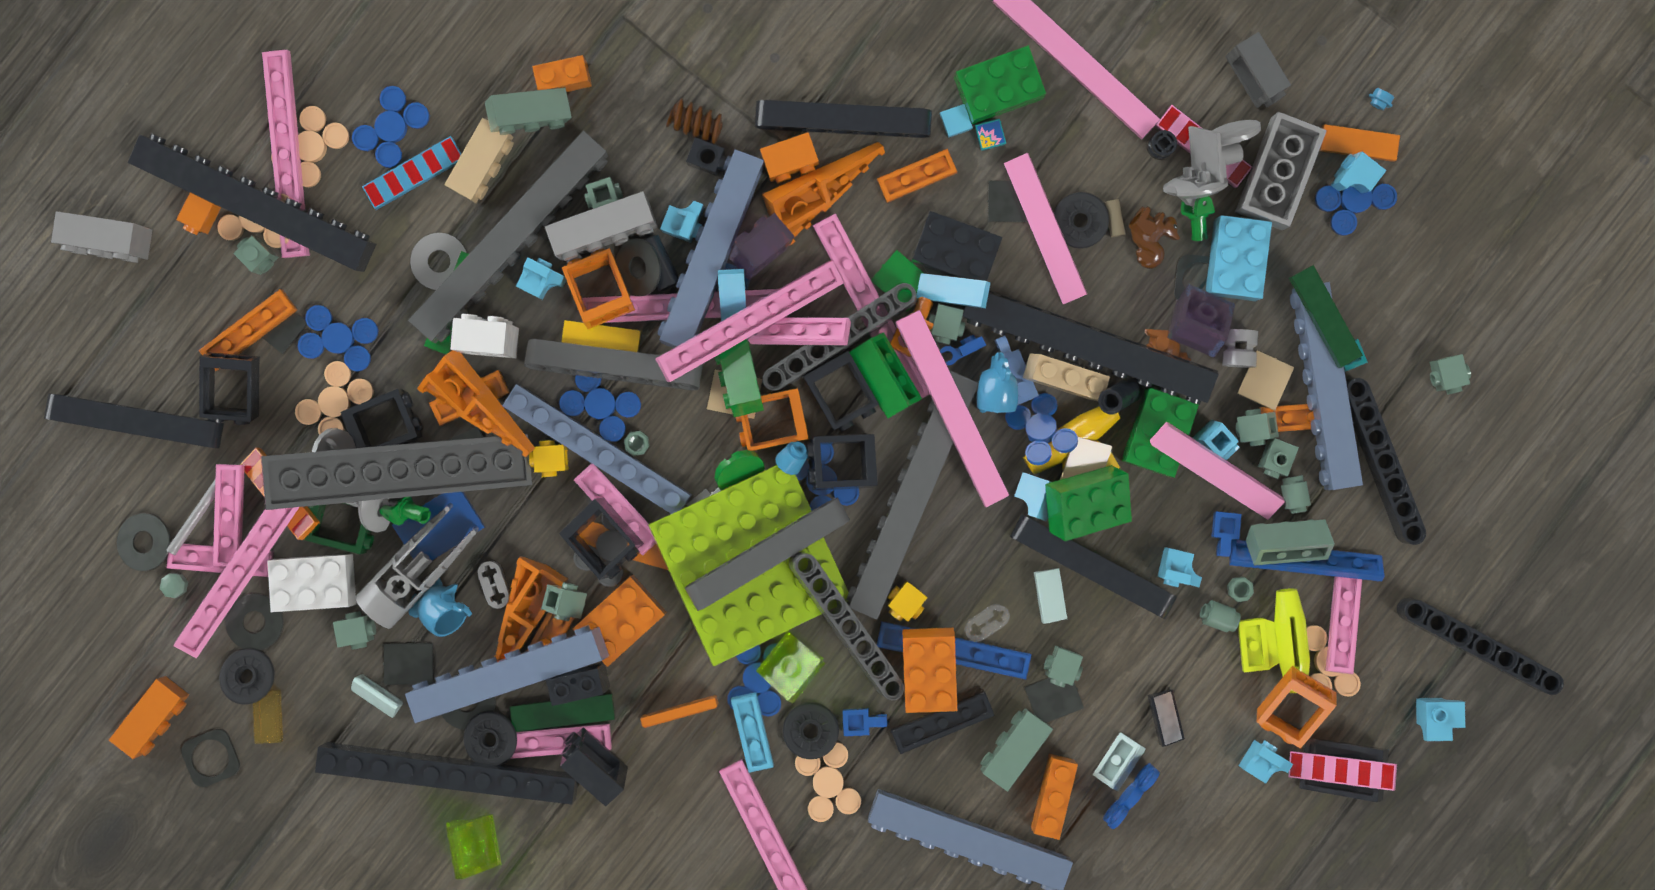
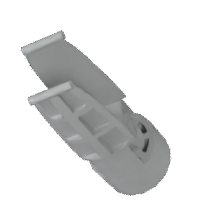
(386, 602)

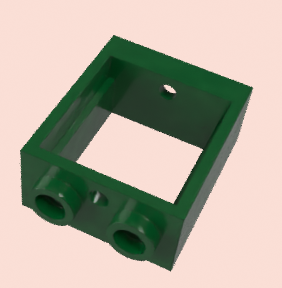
(364, 541)

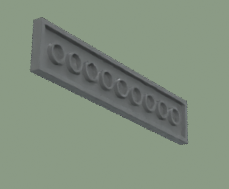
(392, 472)

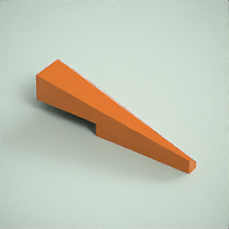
(817, 191)
(463, 389)
(525, 604)

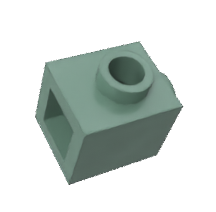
(602, 193)
(255, 255)
(947, 324)
(1450, 374)
(1257, 427)
(1277, 449)
(564, 601)
(354, 630)
(1063, 666)

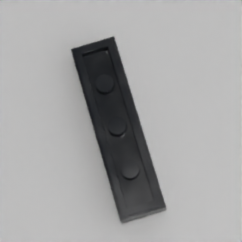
(939, 724)

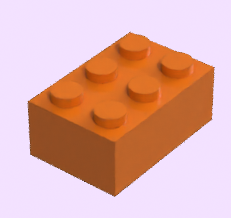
(624, 617)
(929, 670)

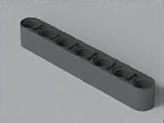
(875, 322)
(604, 364)
(767, 554)
(857, 631)

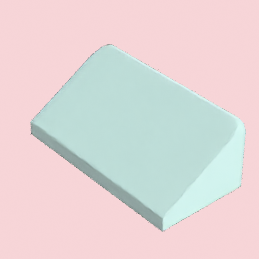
(1050, 595)
(376, 695)
(1119, 761)

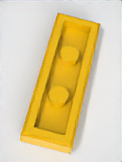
(601, 336)

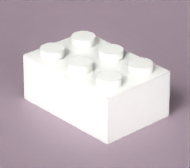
(484, 337)
(311, 582)

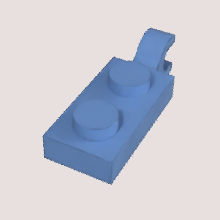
(1026, 388)

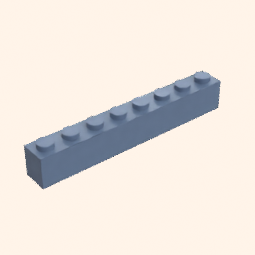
(712, 250)
(1330, 405)
(596, 449)
(507, 674)
(969, 840)

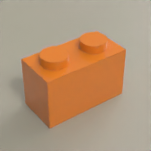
(564, 73)
(790, 158)

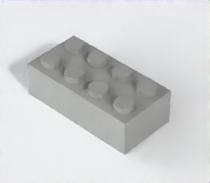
(1280, 170)
(602, 227)

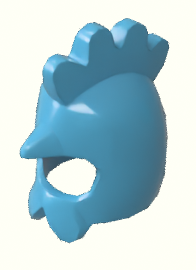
(997, 387)
(439, 610)

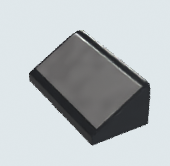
(1166, 717)

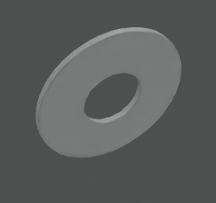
(422, 251)

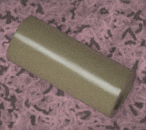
(1116, 224)

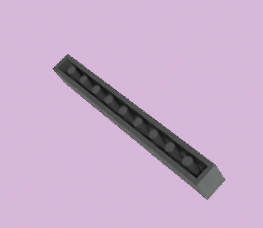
(509, 237)
(905, 508)

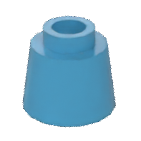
(792, 458)

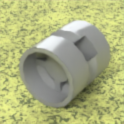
(1241, 357)

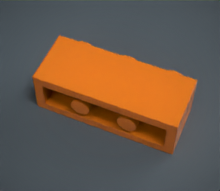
(149, 718)
(1054, 796)

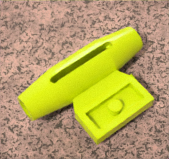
(1276, 642)

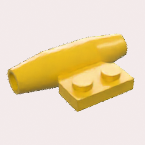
(1087, 425)

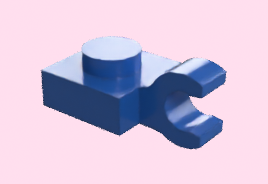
(968, 346)
(1225, 527)
(857, 721)

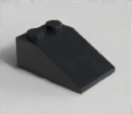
(1346, 750)

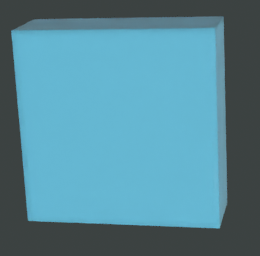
(956, 120)

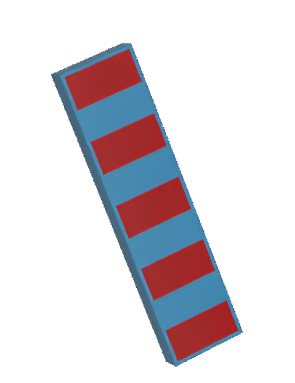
(412, 173)

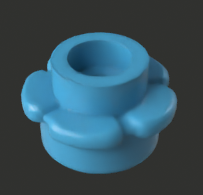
(1381, 99)

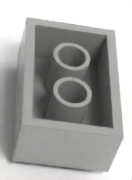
(101, 237)

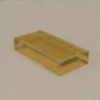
(268, 718)

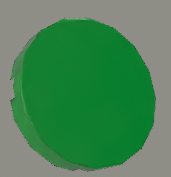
(738, 468)

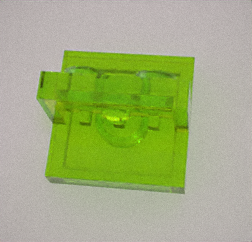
(791, 667)
(473, 845)

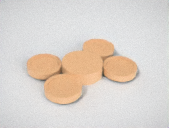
(314, 146)
(232, 227)
(334, 398)
(1344, 683)
(828, 784)

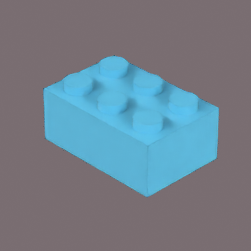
(1238, 258)

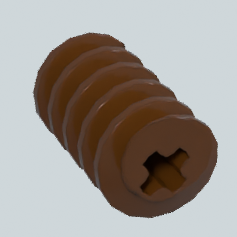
(695, 121)

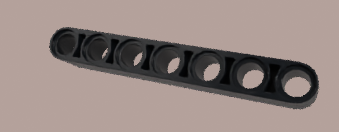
(843, 119)
(133, 420)
(1391, 470)
(1094, 567)
(1491, 650)

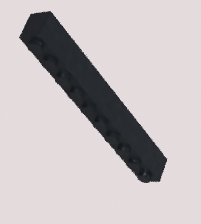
(252, 203)
(1096, 346)
(446, 773)

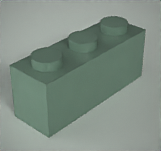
(528, 110)
(1289, 542)
(1015, 748)

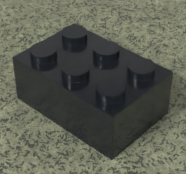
(956, 248)

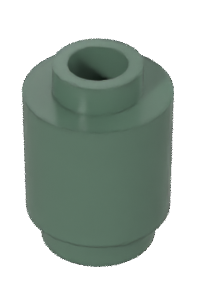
(1295, 494)
(1220, 616)

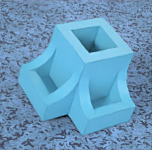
(1358, 172)
(683, 222)
(539, 278)
(1217, 439)
(1033, 492)
(1177, 568)
(1438, 717)
(1263, 761)

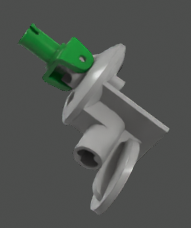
(1208, 176)
(373, 514)

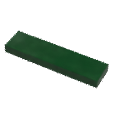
(1325, 316)
(544, 715)

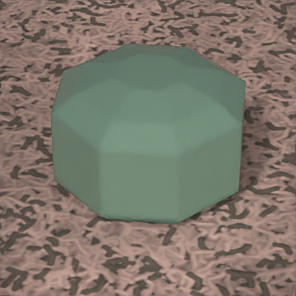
(636, 443)
(173, 585)
(1240, 589)

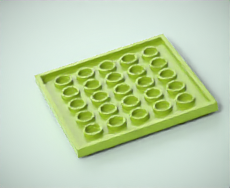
(722, 528)

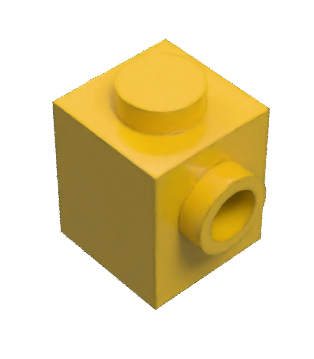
(549, 458)
(906, 602)

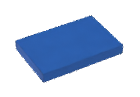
(448, 530)

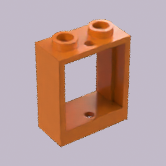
(606, 311)
(746, 436)
(1309, 689)

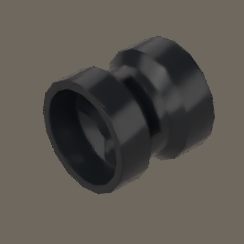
(1157, 146)

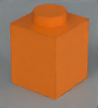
(198, 214)

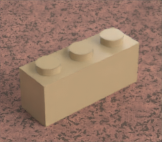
(479, 162)
(1065, 377)

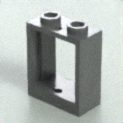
(1258, 71)

